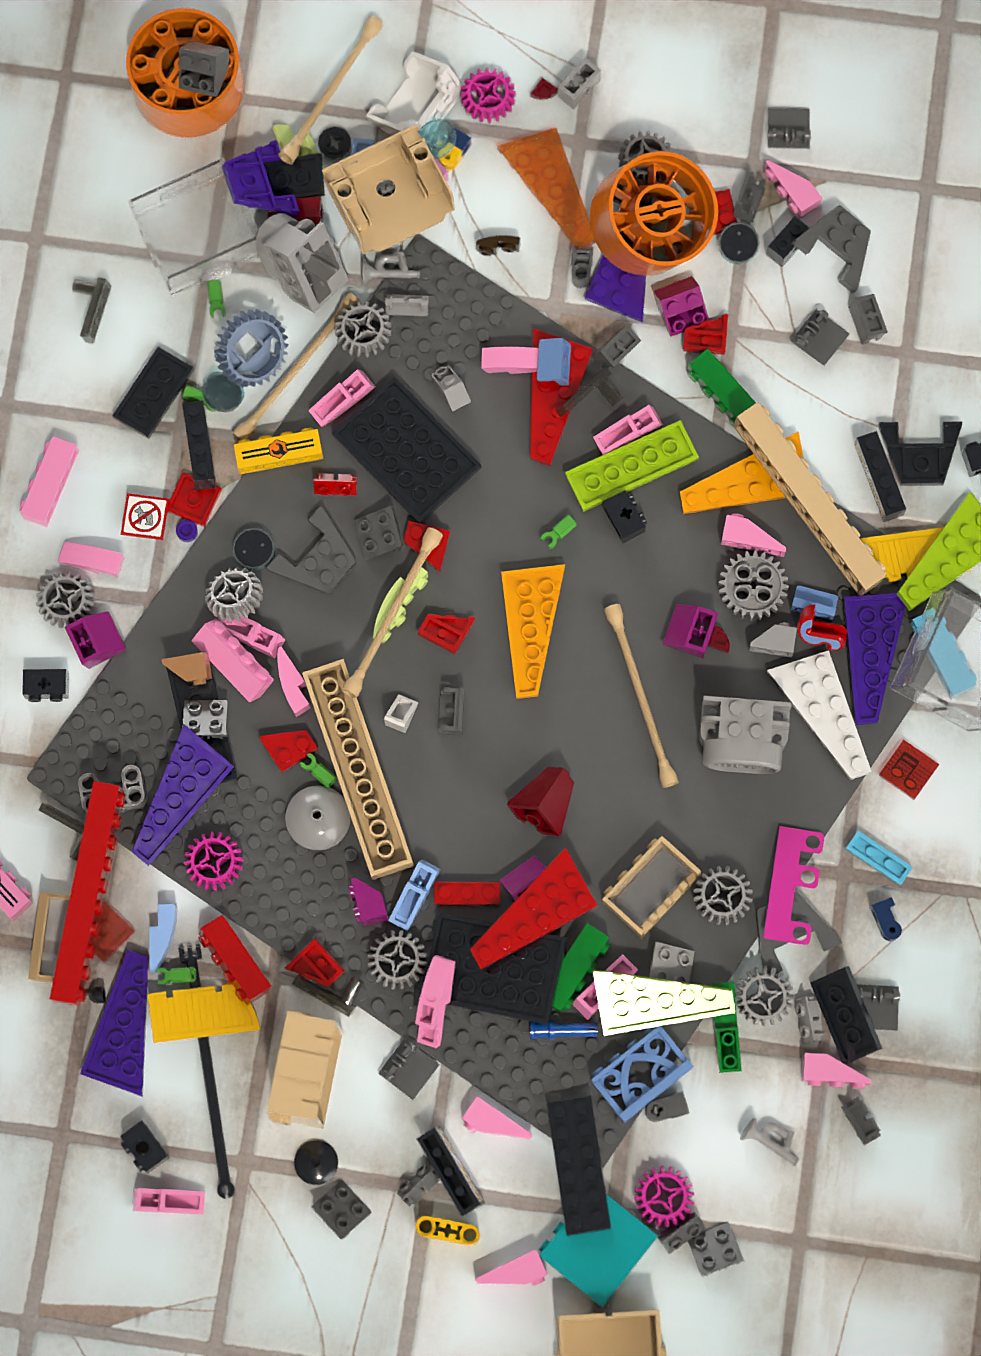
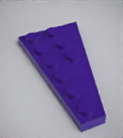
(185, 784)
(119, 1042)

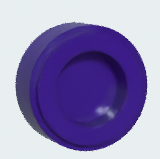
(186, 531)

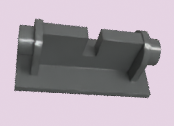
(865, 1129)
(411, 1191)
(689, 1228)

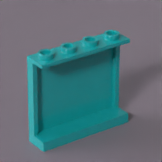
(599, 1259)

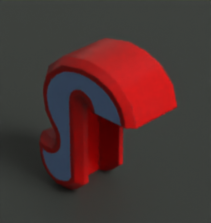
(819, 632)

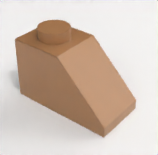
(190, 667)

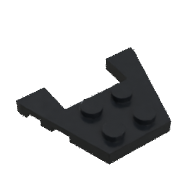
(920, 462)

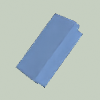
(554, 361)
(825, 602)

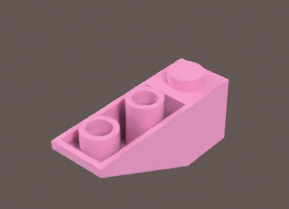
(798, 192)
(826, 1069)

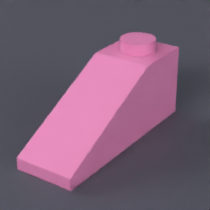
(746, 535)
(490, 1121)
(520, 1271)

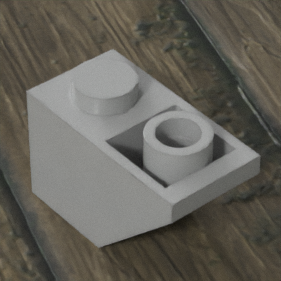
(450, 387)

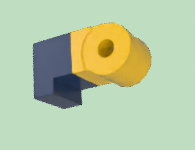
(461, 146)

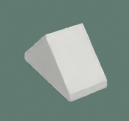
(400, 713)

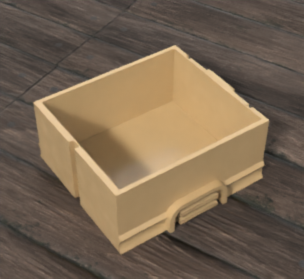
(304, 1070)
(617, 1335)

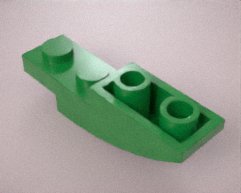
(727, 1037)

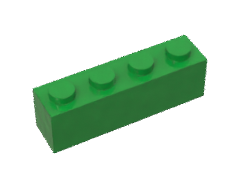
(719, 385)
(577, 963)

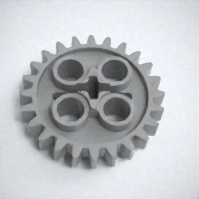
(752, 604)

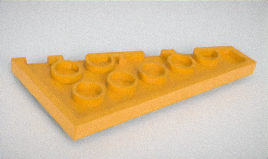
(735, 485)
(530, 612)

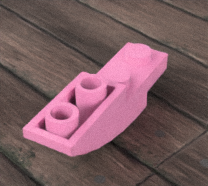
(433, 999)

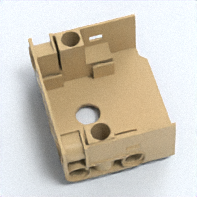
(418, 199)

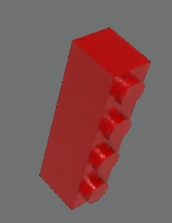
(234, 960)

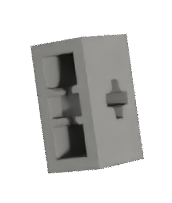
(579, 83)

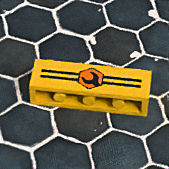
(278, 451)

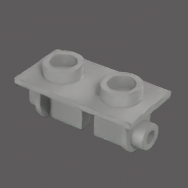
(406, 305)
(809, 1030)

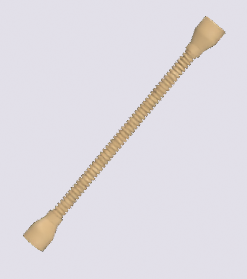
(291, 150)
(245, 429)
(354, 684)
(666, 773)

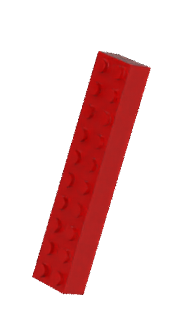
(87, 893)

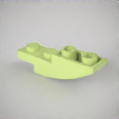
(419, 582)

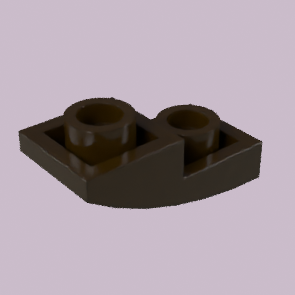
(489, 245)

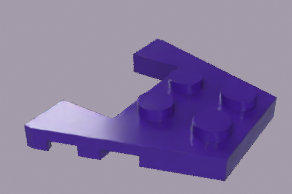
(250, 183)

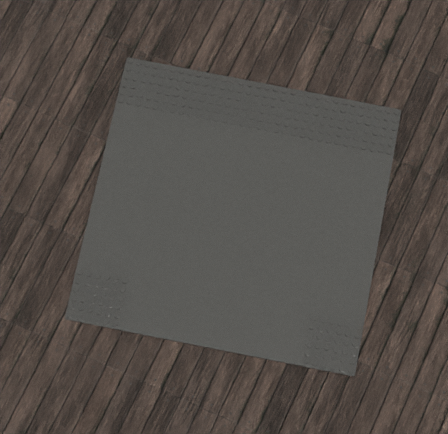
(585, 718)

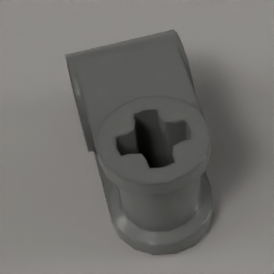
(581, 263)
(671, 1107)

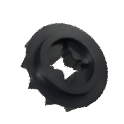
(337, 134)

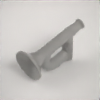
(379, 271)
(753, 1132)

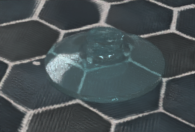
(435, 131)

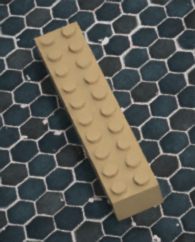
(809, 499)
(358, 771)

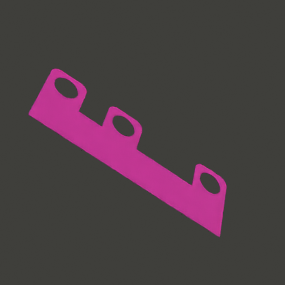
(784, 879)

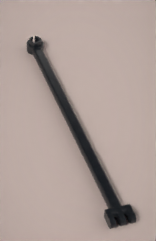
(210, 1086)

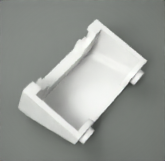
(423, 97)

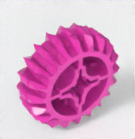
(476, 85)
(223, 857)
(681, 1189)

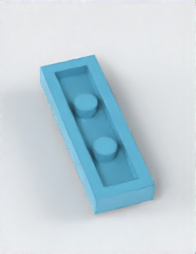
(878, 858)

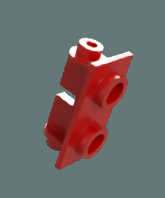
(326, 485)

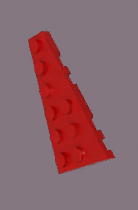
(548, 397)
(544, 906)

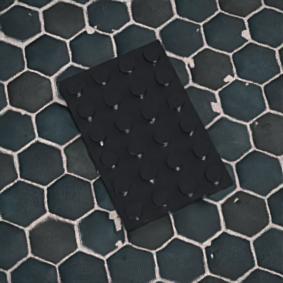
(406, 450)
(512, 987)

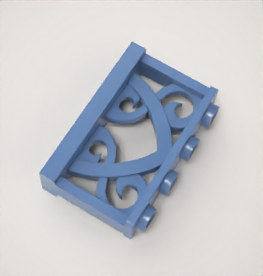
(672, 1073)

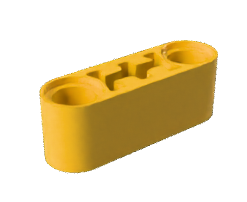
(443, 1224)

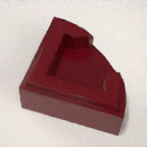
(544, 90)
(719, 640)

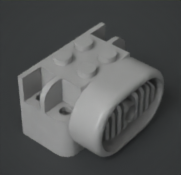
(301, 259)
(743, 734)

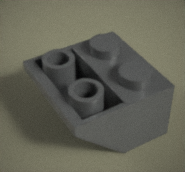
(202, 67)

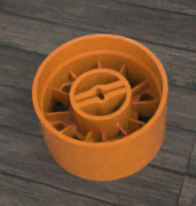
(163, 32)
(634, 220)

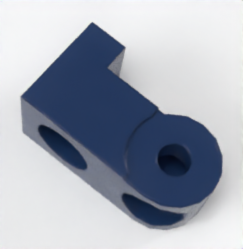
(883, 916)

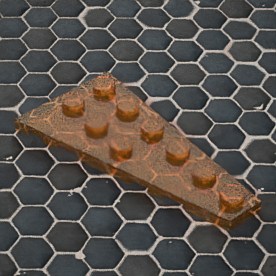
(547, 174)

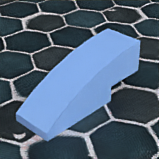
(414, 894)
(162, 935)

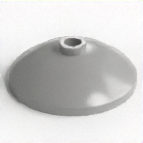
(321, 832)

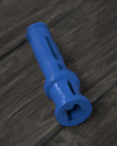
(561, 1029)

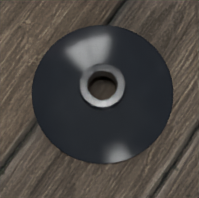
(316, 1174)

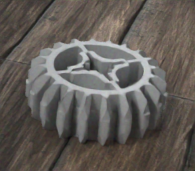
(642, 142)
(376, 337)
(247, 591)
(72, 596)
(731, 913)
(387, 959)
(754, 998)

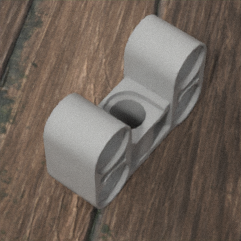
(128, 788)

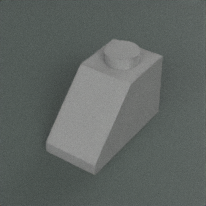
(776, 641)

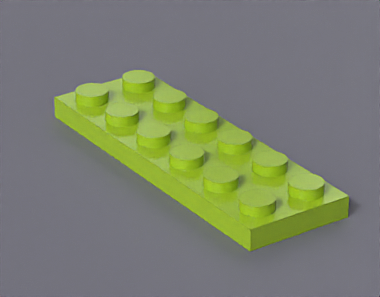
(631, 465)

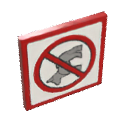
(145, 516)

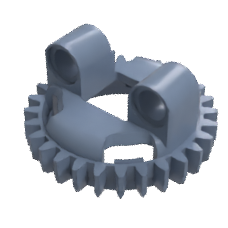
(262, 329)

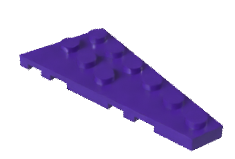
(618, 289)
(872, 638)

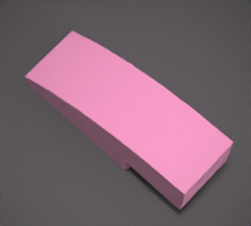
(510, 359)
(342, 397)
(628, 429)
(91, 559)
(255, 635)
(292, 684)
(587, 1002)
(168, 1201)

